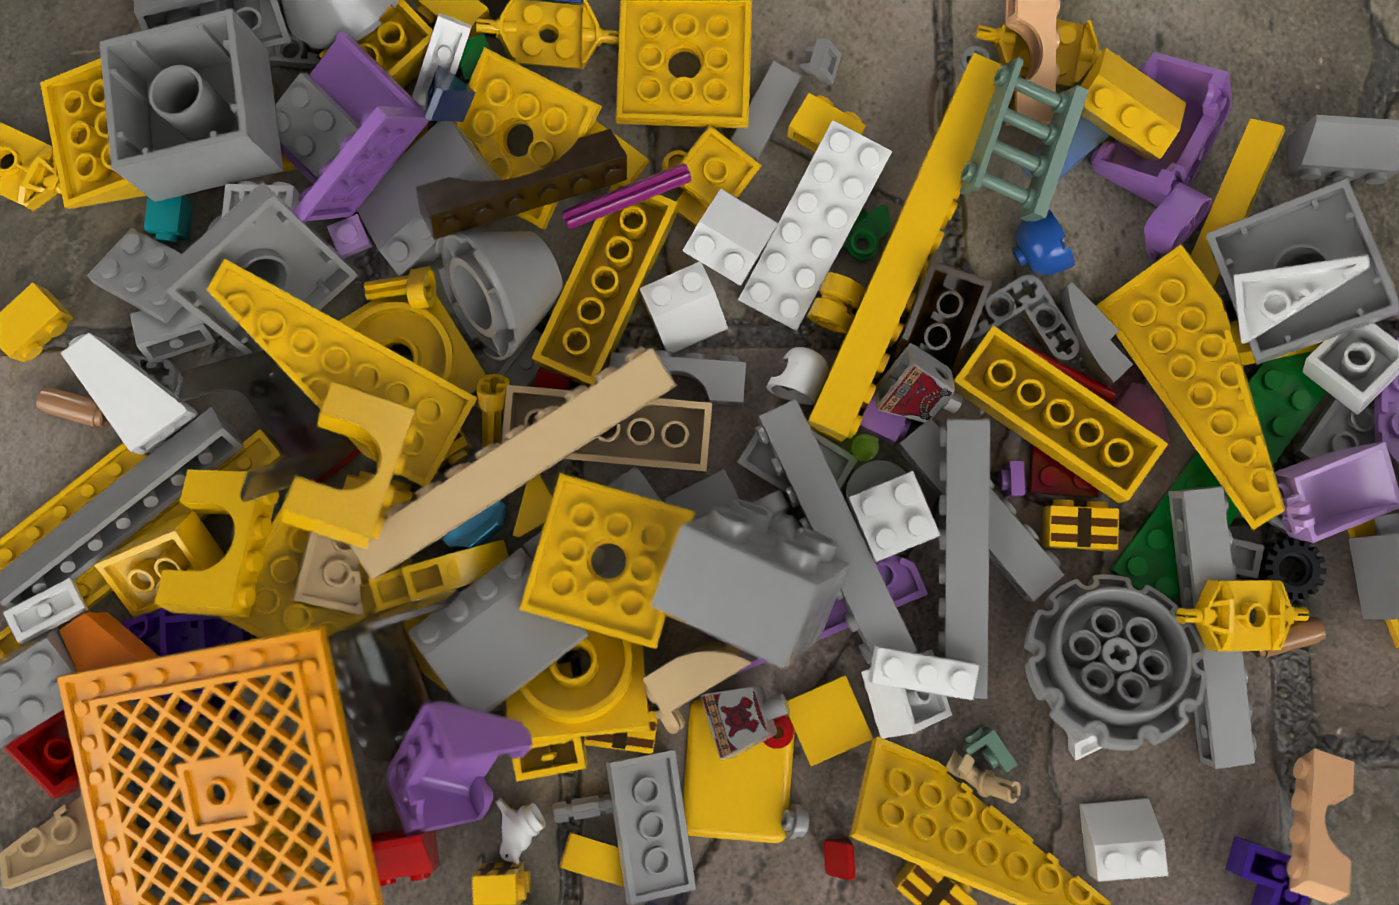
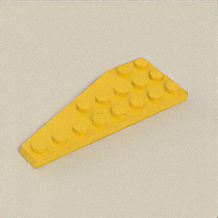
(323, 351)
(1188, 353)
(934, 821)

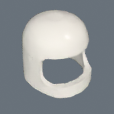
(804, 373)

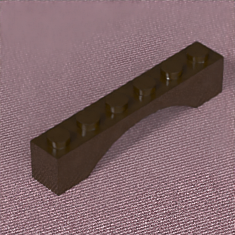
(463, 204)

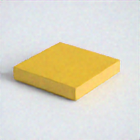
(717, 165)
(828, 720)

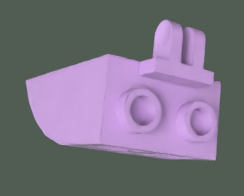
(1337, 491)

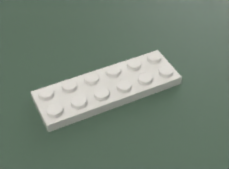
(815, 225)

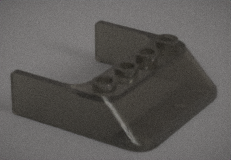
(284, 410)
(382, 676)

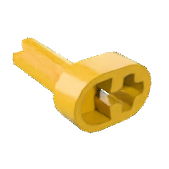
(418, 286)
(491, 399)

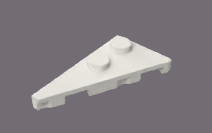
(1276, 294)

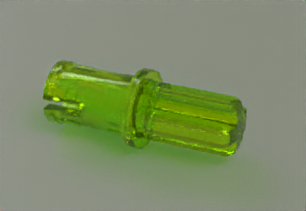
(865, 447)

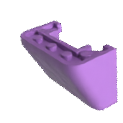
(1206, 110)
(444, 762)

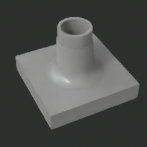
(1302, 232)
(269, 243)

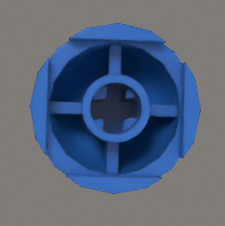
(1042, 246)

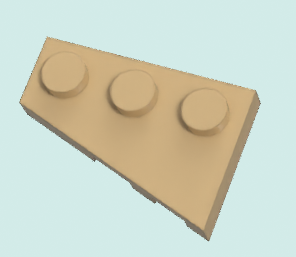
(329, 575)
(50, 848)

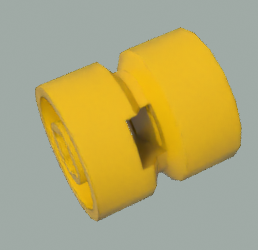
(837, 300)

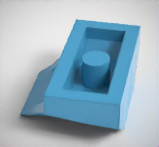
(479, 528)

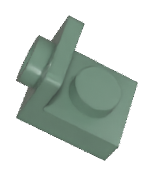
(994, 752)

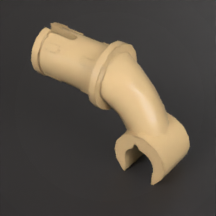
(984, 781)

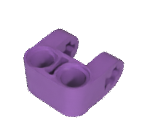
(1175, 220)

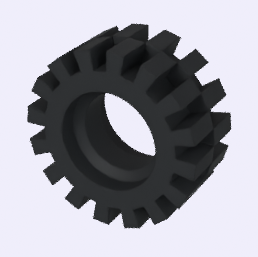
(1309, 566)

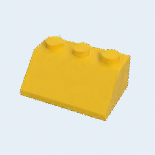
(1131, 106)

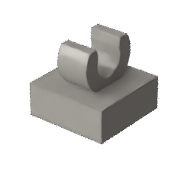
(823, 62)

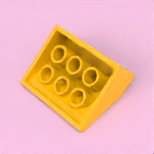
(81, 139)

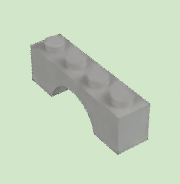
(720, 379)

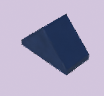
(447, 97)

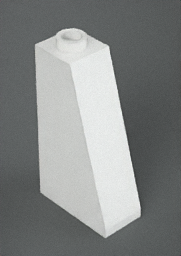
(129, 397)

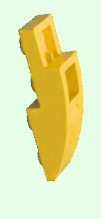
(436, 575)

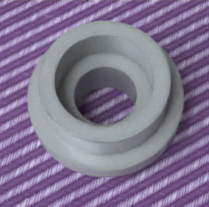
(795, 821)

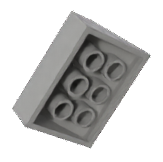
(393, 207)
(488, 645)

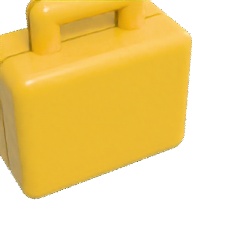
(736, 795)

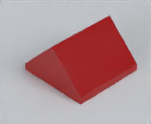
(48, 756)

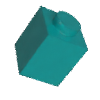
(169, 219)

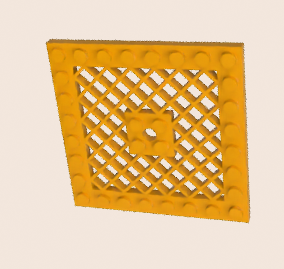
(327, 753)

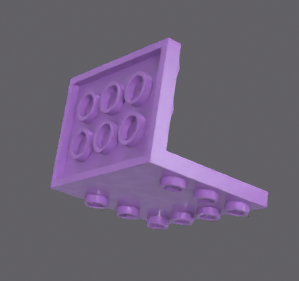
(387, 127)

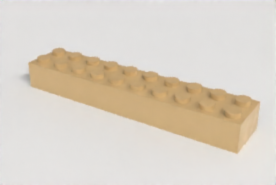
(514, 463)

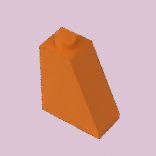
(101, 641)

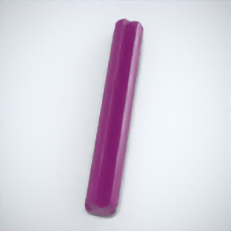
(626, 196)

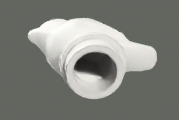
(518, 829)

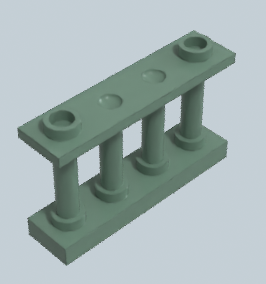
(1055, 139)

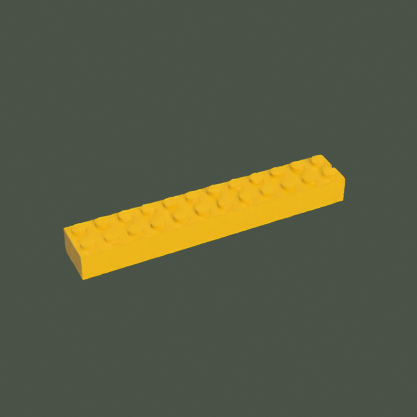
(904, 258)

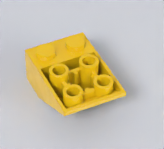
(552, 755)

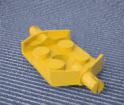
(573, 24)
(1075, 54)
(34, 173)
(1225, 609)

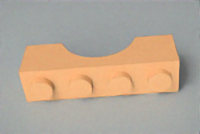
(1037, 26)
(1315, 862)

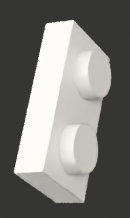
(45, 611)

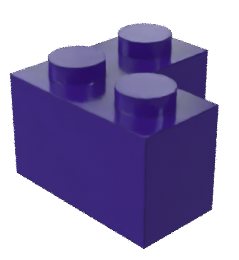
(1267, 869)

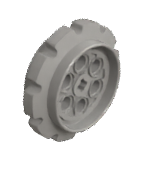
(1115, 662)

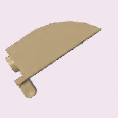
(691, 676)

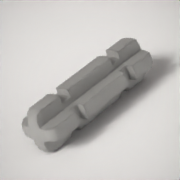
(582, 808)

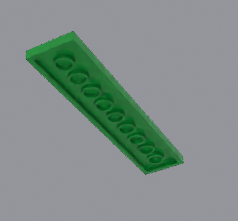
(1283, 403)

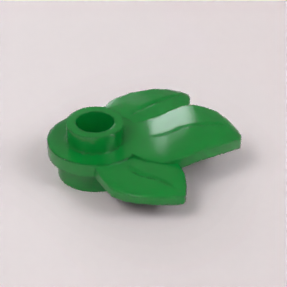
(870, 228)

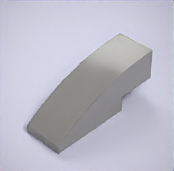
(1094, 335)

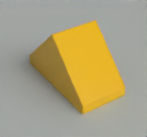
(533, 507)

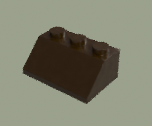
(944, 314)

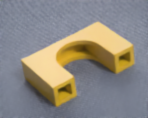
(354, 513)
(231, 583)

